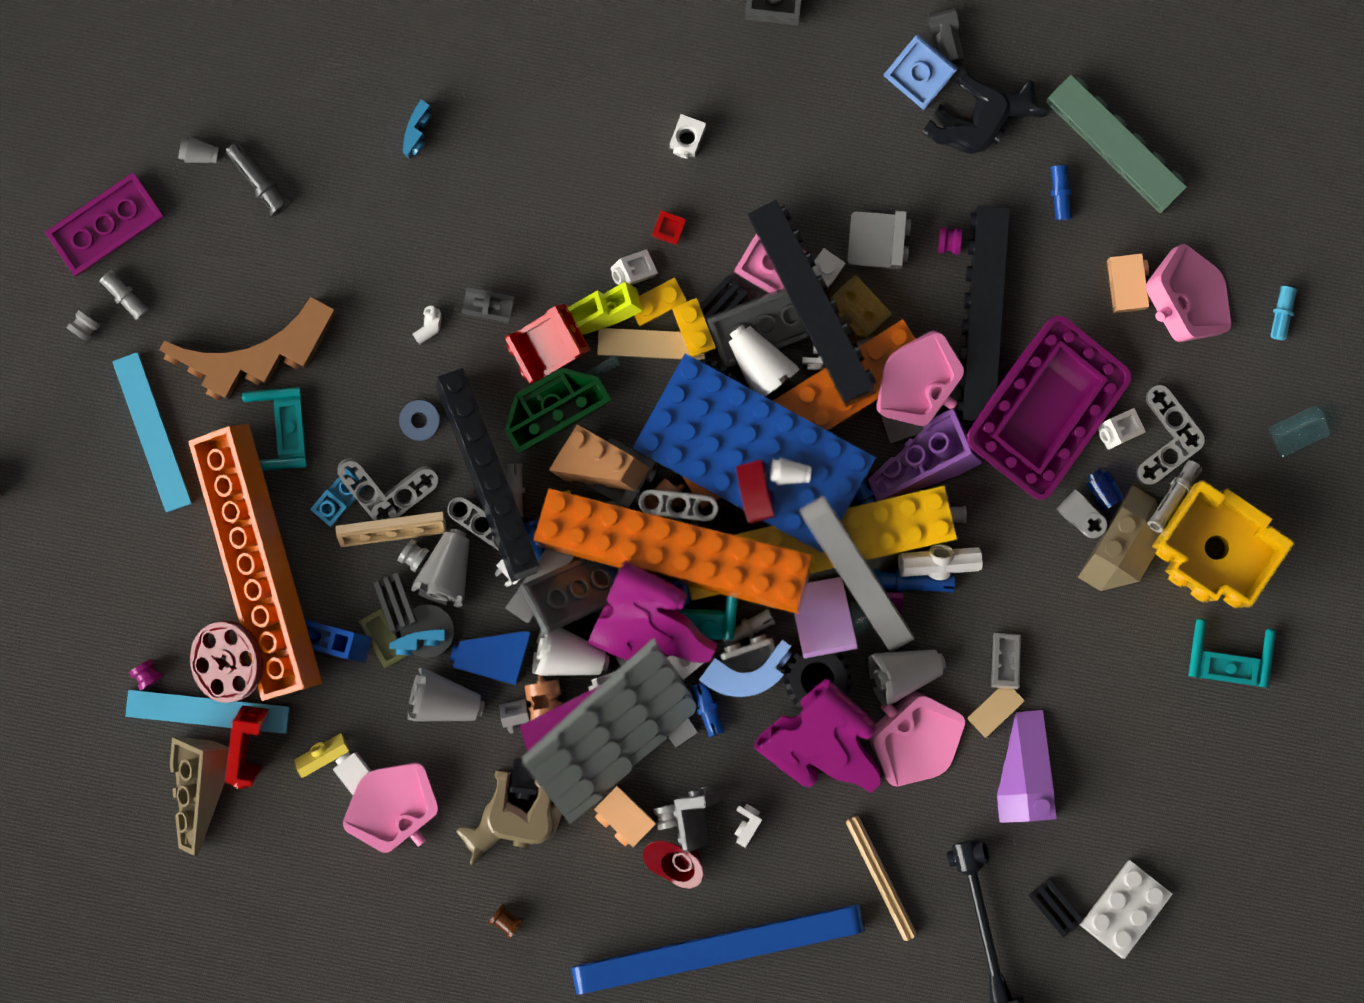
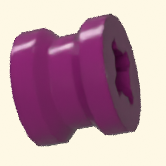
(949, 240)
(146, 674)

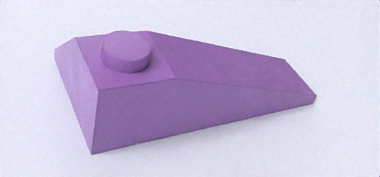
(929, 458)
(1026, 778)

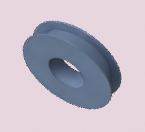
(407, 414)

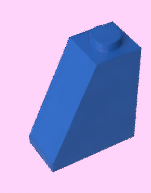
(493, 656)

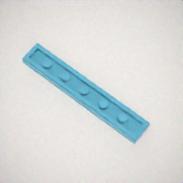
(152, 432)
(199, 710)

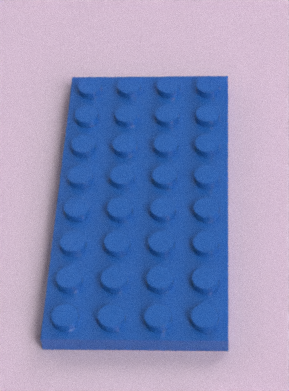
(715, 423)

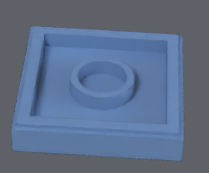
(920, 71)

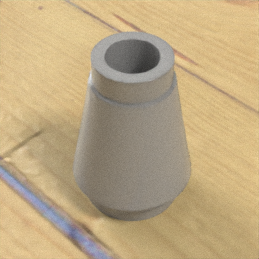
(197, 151)

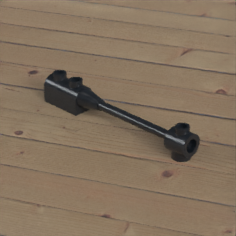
(969, 859)

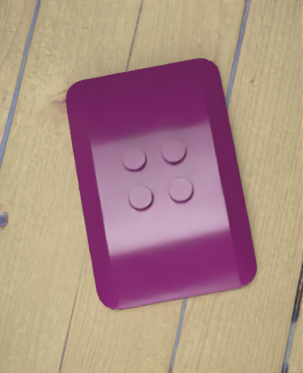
(1048, 407)

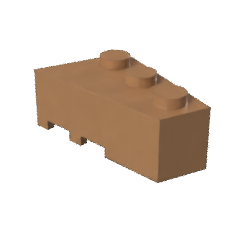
(596, 461)

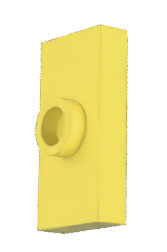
(321, 755)

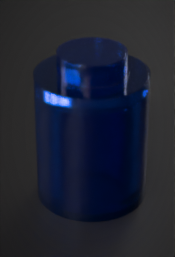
(1104, 489)

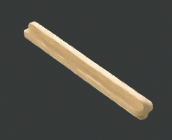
(881, 878)

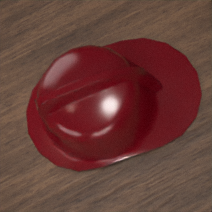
(673, 864)

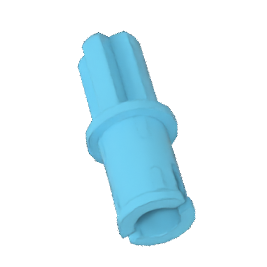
(1283, 312)

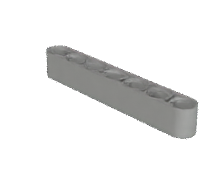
(857, 573)

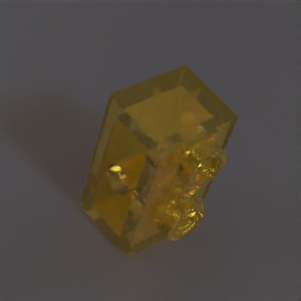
(861, 307)

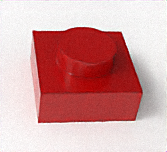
(669, 227)

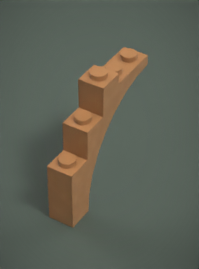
(223, 370)

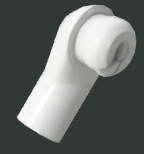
(431, 324)

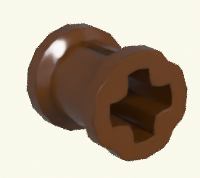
(505, 921)

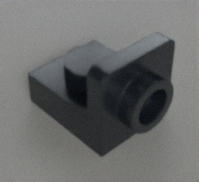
(522, 781)

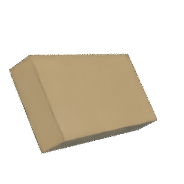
(995, 710)

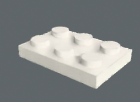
(1126, 909)

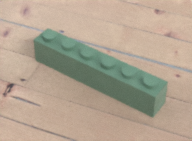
(1115, 143)

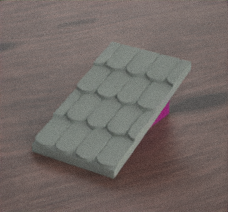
(602, 734)

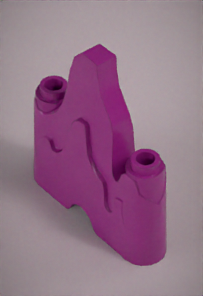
(644, 609)
(823, 737)

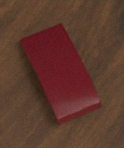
(754, 491)

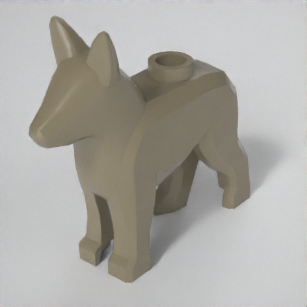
(511, 822)

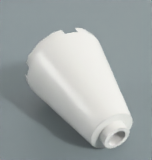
(760, 361)
(567, 654)

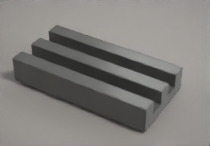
(387, 581)

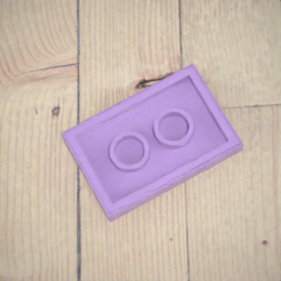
(825, 619)

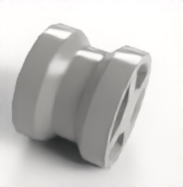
(83, 326)
(413, 555)
(666, 816)

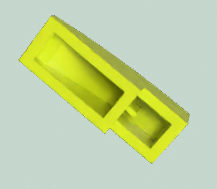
(606, 309)

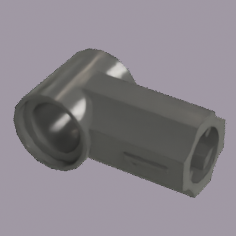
(945, 29)

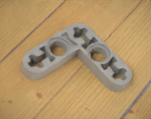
(1177, 444)
(380, 499)

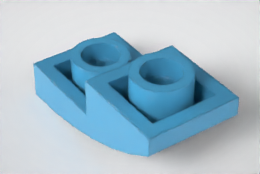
(414, 138)
(336, 500)
(411, 642)

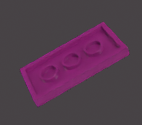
(104, 224)

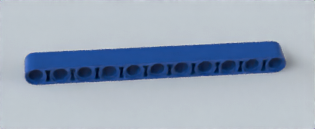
(718, 949)

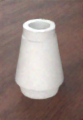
(788, 472)

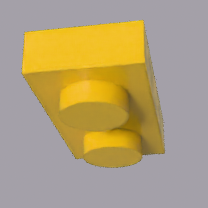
(659, 301)
(693, 328)

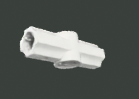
(940, 562)

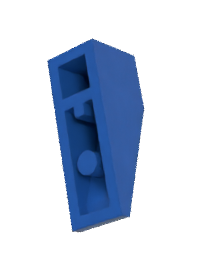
(338, 641)

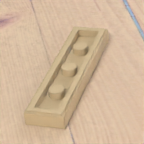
(642, 344)
(391, 529)

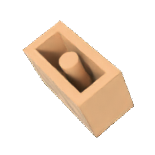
(1128, 283)
(624, 816)

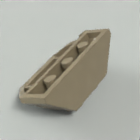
(1125, 546)

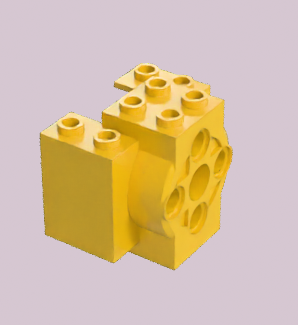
(1249, 553)

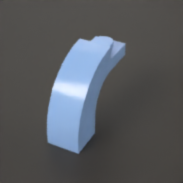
(738, 684)

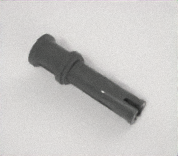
(264, 188)

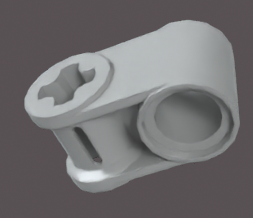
(1078, 511)

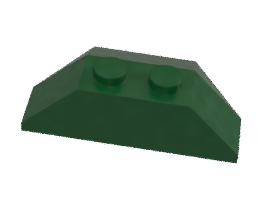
(553, 407)

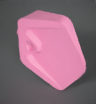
(1189, 296)
(919, 380)
(916, 739)
(391, 806)

